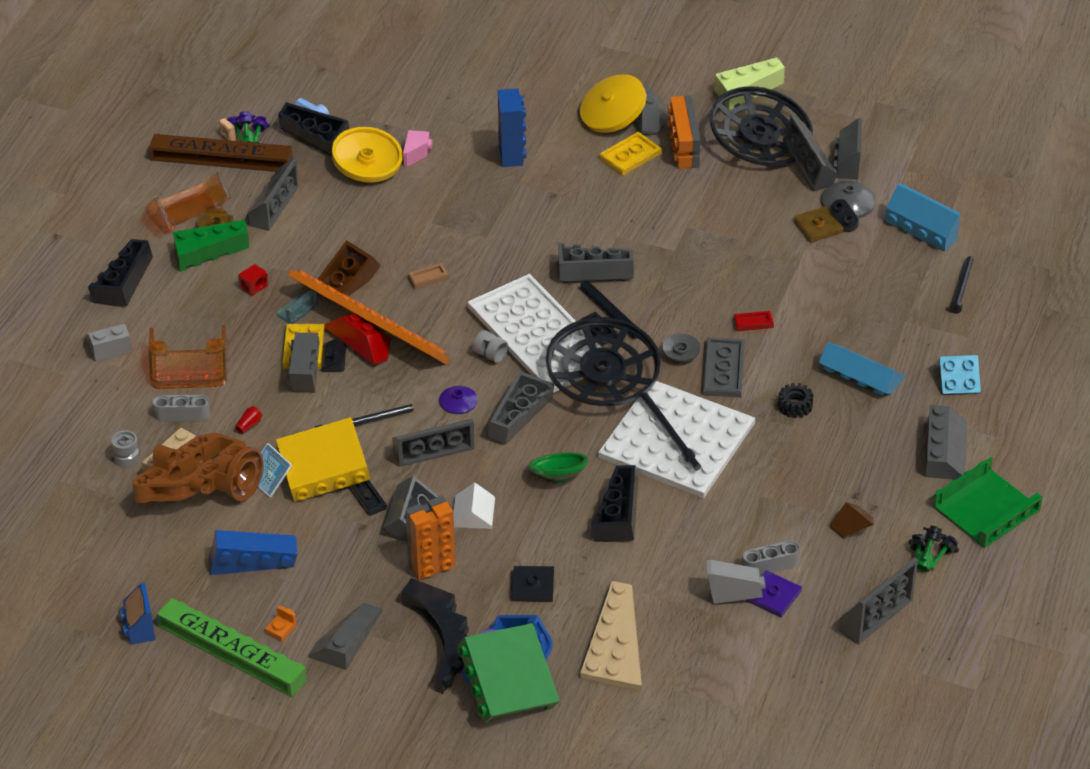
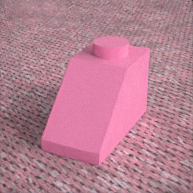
(416, 147)

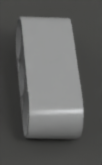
(181, 407)
(773, 556)

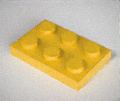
(302, 328)

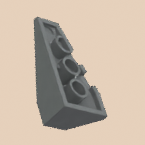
(344, 640)

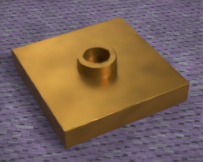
(818, 224)

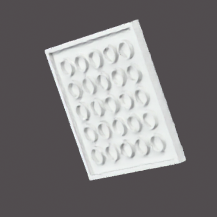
(704, 426)

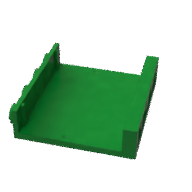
(985, 504)

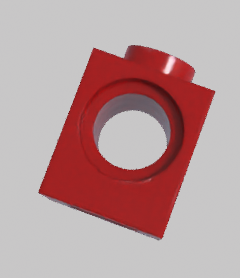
(253, 280)

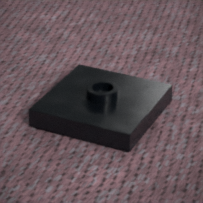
(533, 583)

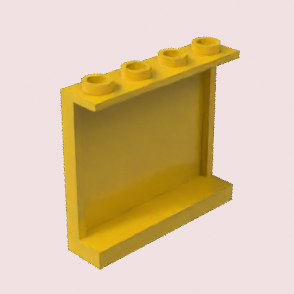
(323, 459)

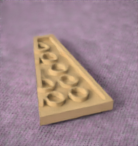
(614, 646)

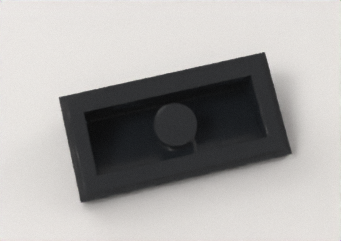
(333, 356)

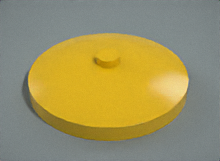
(613, 103)
(367, 154)

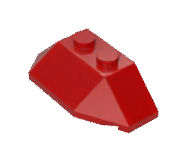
(361, 337)

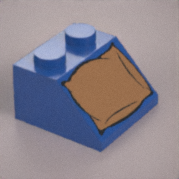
(137, 616)

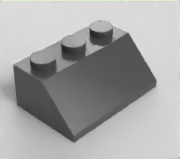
(848, 151)
(407, 494)

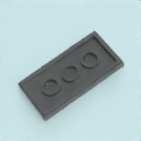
(724, 367)

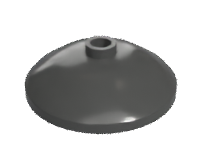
(857, 195)

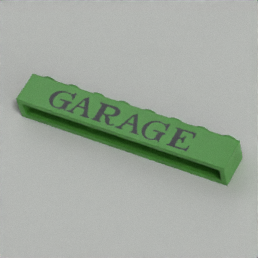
(232, 647)

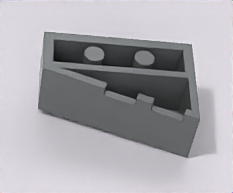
(304, 362)

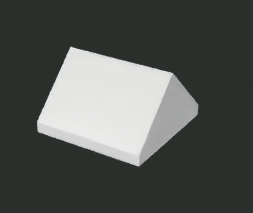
(474, 508)

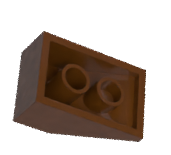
(349, 269)

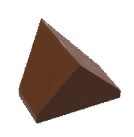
(850, 519)

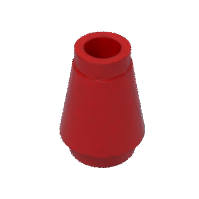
(249, 419)

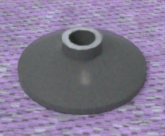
(681, 347)

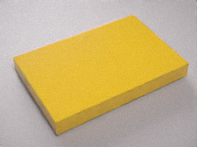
(630, 153)

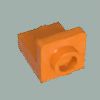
(282, 624)

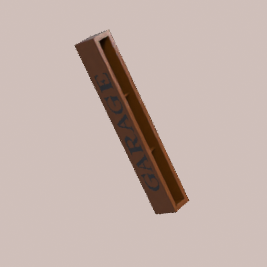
(219, 152)

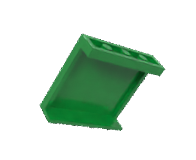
(507, 672)

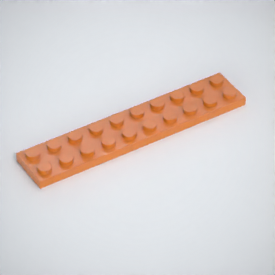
(369, 315)

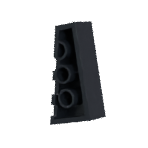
(312, 126)
(123, 275)
(618, 510)

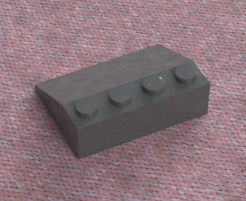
(880, 604)

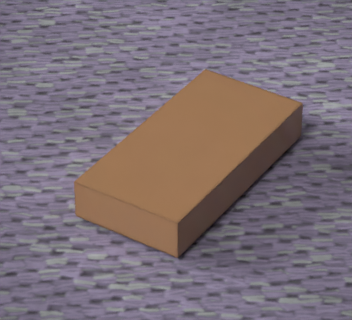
(428, 276)

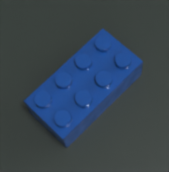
(511, 127)

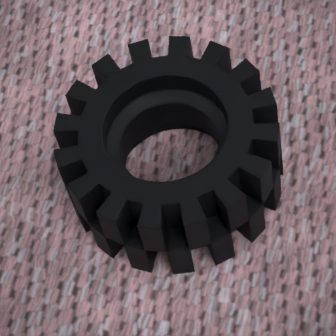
(795, 408)

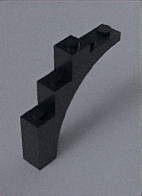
(439, 610)

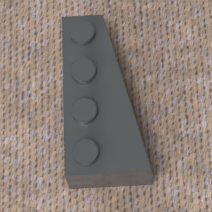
(594, 263)
(520, 404)

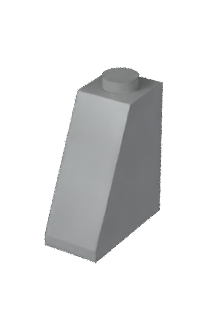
(734, 582)

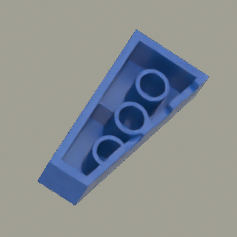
(251, 552)

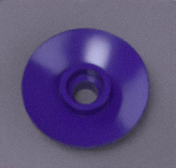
(458, 399)

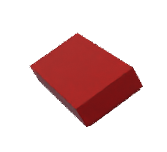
(753, 321)

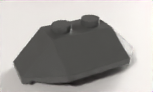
(653, 115)

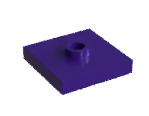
(777, 595)

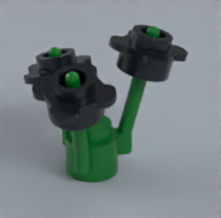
(923, 544)

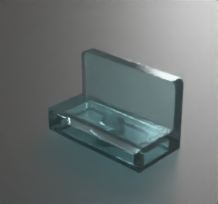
(298, 307)

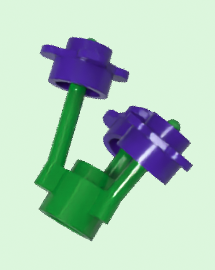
(245, 118)

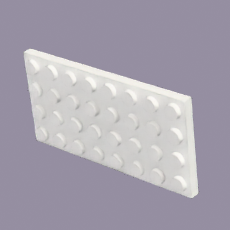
(528, 321)

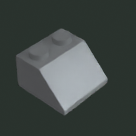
(109, 342)

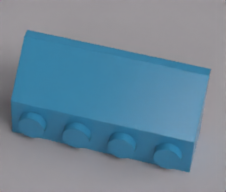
(923, 217)
(860, 368)

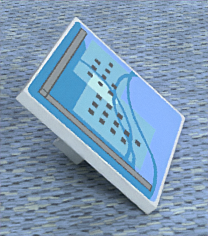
(274, 470)

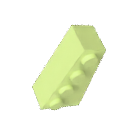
(761, 74)

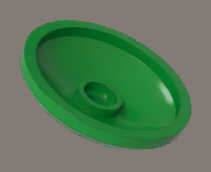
(558, 465)

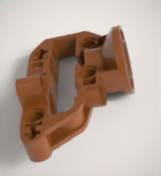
(171, 476)

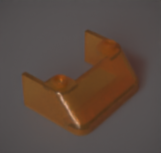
(188, 203)
(188, 367)

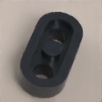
(843, 214)

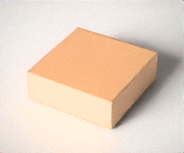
(227, 129)

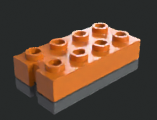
(683, 132)
(430, 537)

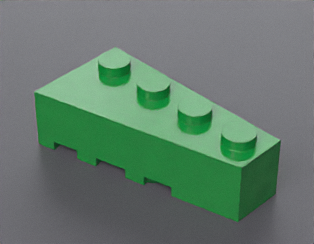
(209, 242)

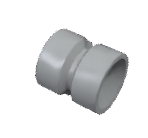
(490, 346)
(125, 448)

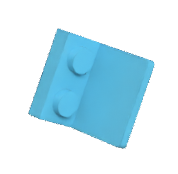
(959, 374)

